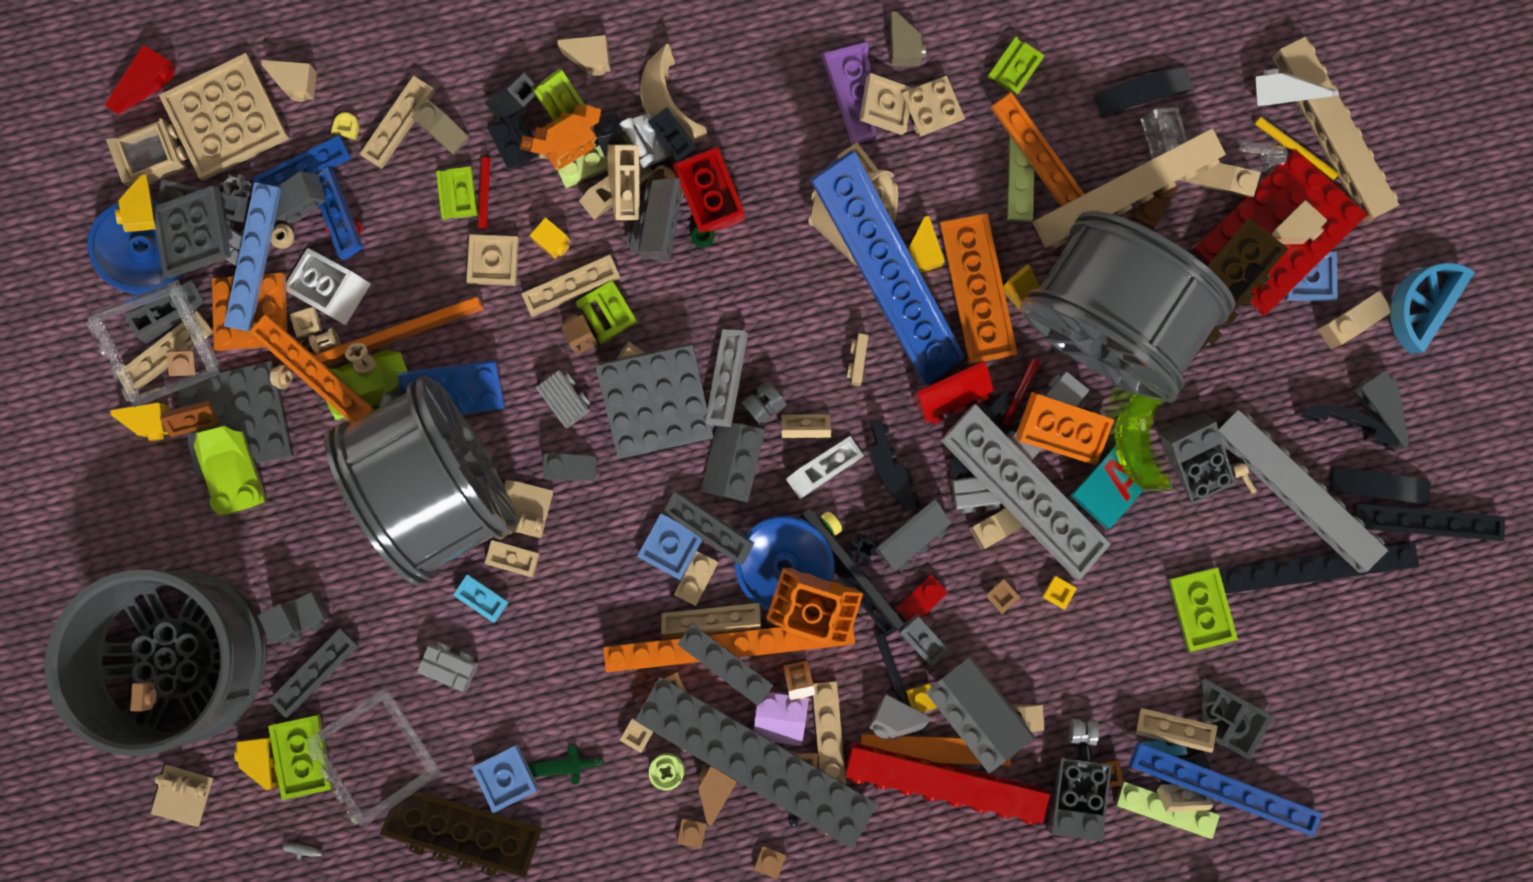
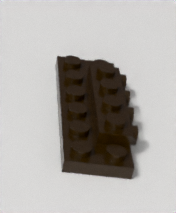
(1244, 266)
(462, 834)

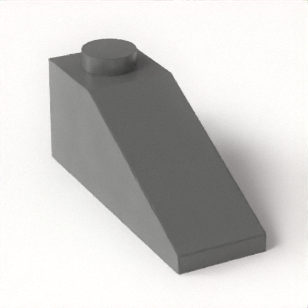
(161, 315)
(1384, 404)

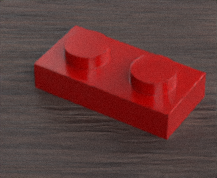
(921, 599)

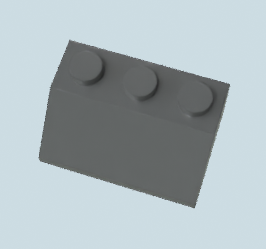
(660, 219)
(733, 462)
(914, 536)

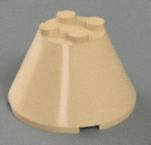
(823, 223)

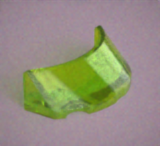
(1134, 444)

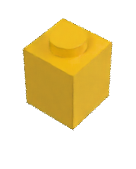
(550, 239)

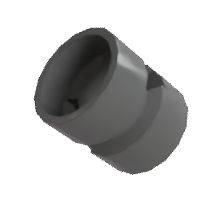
(757, 410)

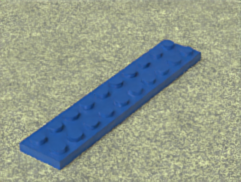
(887, 267)

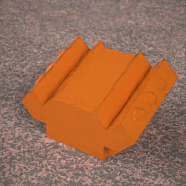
(565, 137)
(814, 607)

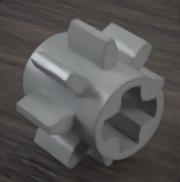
(239, 183)

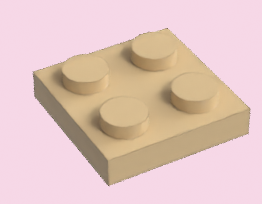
(884, 104)
(493, 260)

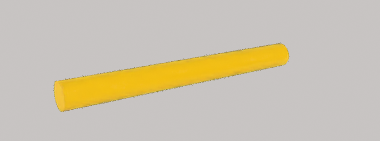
(1292, 145)

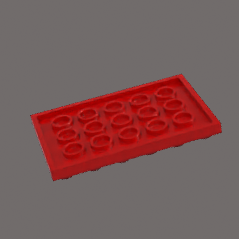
(1271, 205)

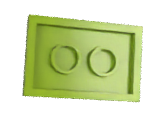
(1203, 609)
(294, 767)

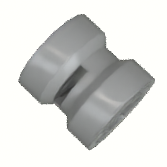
(1083, 732)

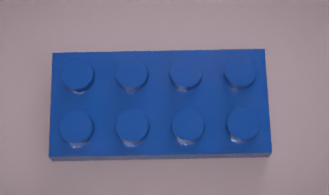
(471, 385)

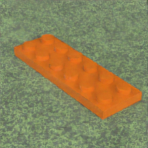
(978, 289)

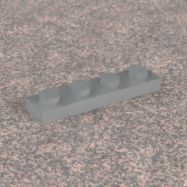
(726, 378)

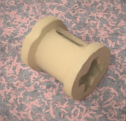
(331, 335)
(363, 355)

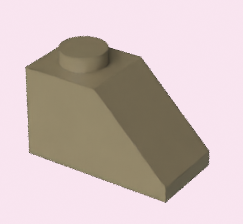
(905, 43)
(440, 127)

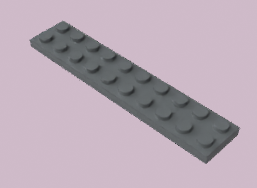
(756, 762)

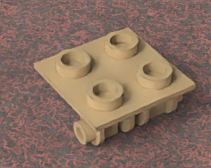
(933, 106)
(531, 506)
(181, 795)

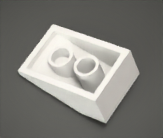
(327, 286)

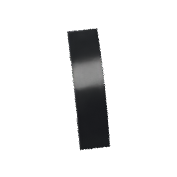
(1143, 90)
(1376, 431)
(1380, 485)

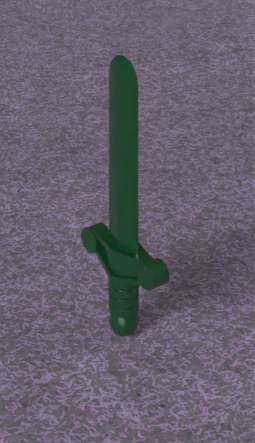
(571, 765)

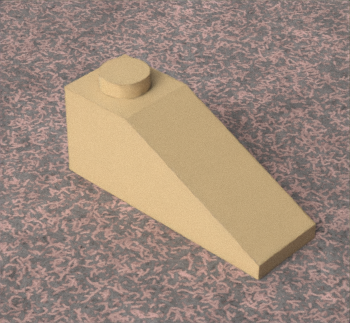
(1227, 179)
(624, 180)
(598, 198)
(1355, 320)

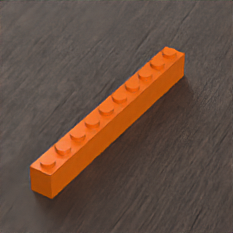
(740, 644)

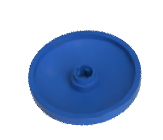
(126, 258)
(779, 545)

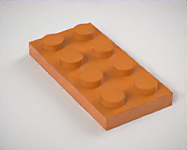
(1064, 429)

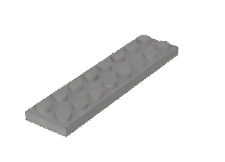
(1025, 492)

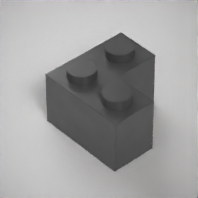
(288, 621)

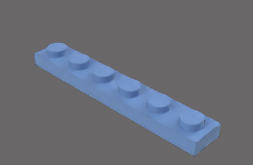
(252, 257)

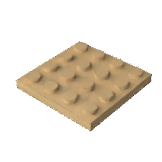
(224, 117)

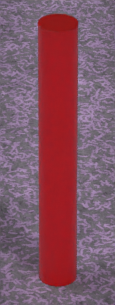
(484, 193)
(1020, 392)

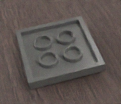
(191, 232)

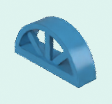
(1442, 302)

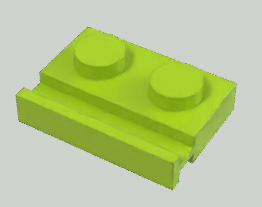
(1016, 66)
(557, 94)
(457, 193)

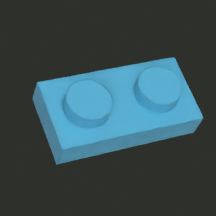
(481, 598)

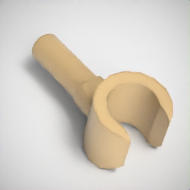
(1241, 469)

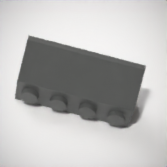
(980, 714)

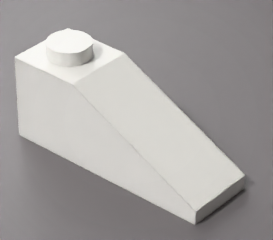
(1285, 87)
(824, 467)

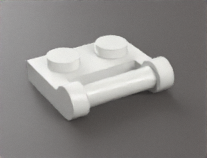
(650, 146)

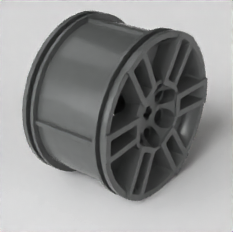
(1128, 305)
(419, 481)
(78, 644)

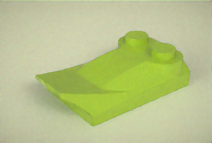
(375, 383)
(228, 470)

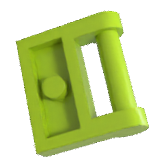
(612, 306)

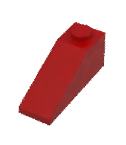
(143, 78)

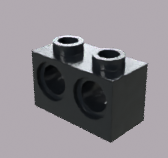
(672, 134)

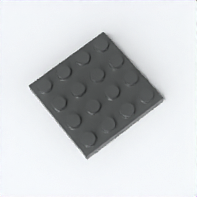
(654, 400)
(247, 404)

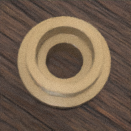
(286, 241)
(281, 376)

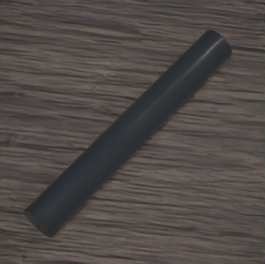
(891, 668)

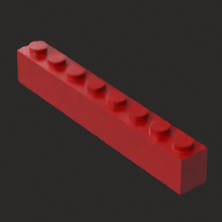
(947, 782)

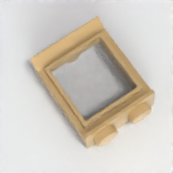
(148, 152)

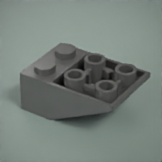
(1198, 457)
(1079, 800)

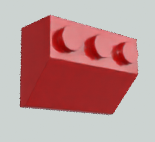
(709, 191)
(954, 394)

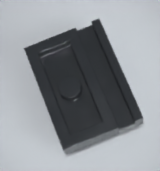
(507, 137)

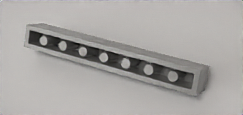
(1301, 492)

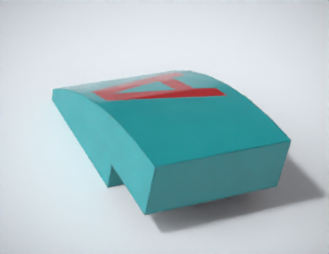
(1107, 491)

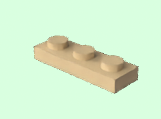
(1176, 730)

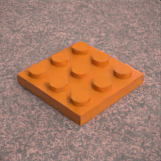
(270, 301)

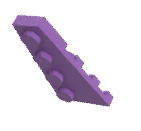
(848, 74)

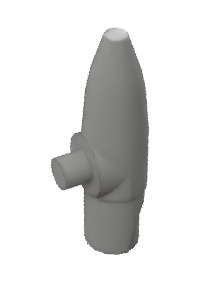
(301, 850)

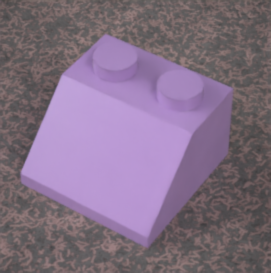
(781, 718)

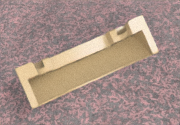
(656, 96)

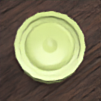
(666, 771)

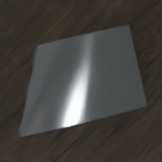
(1237, 721)

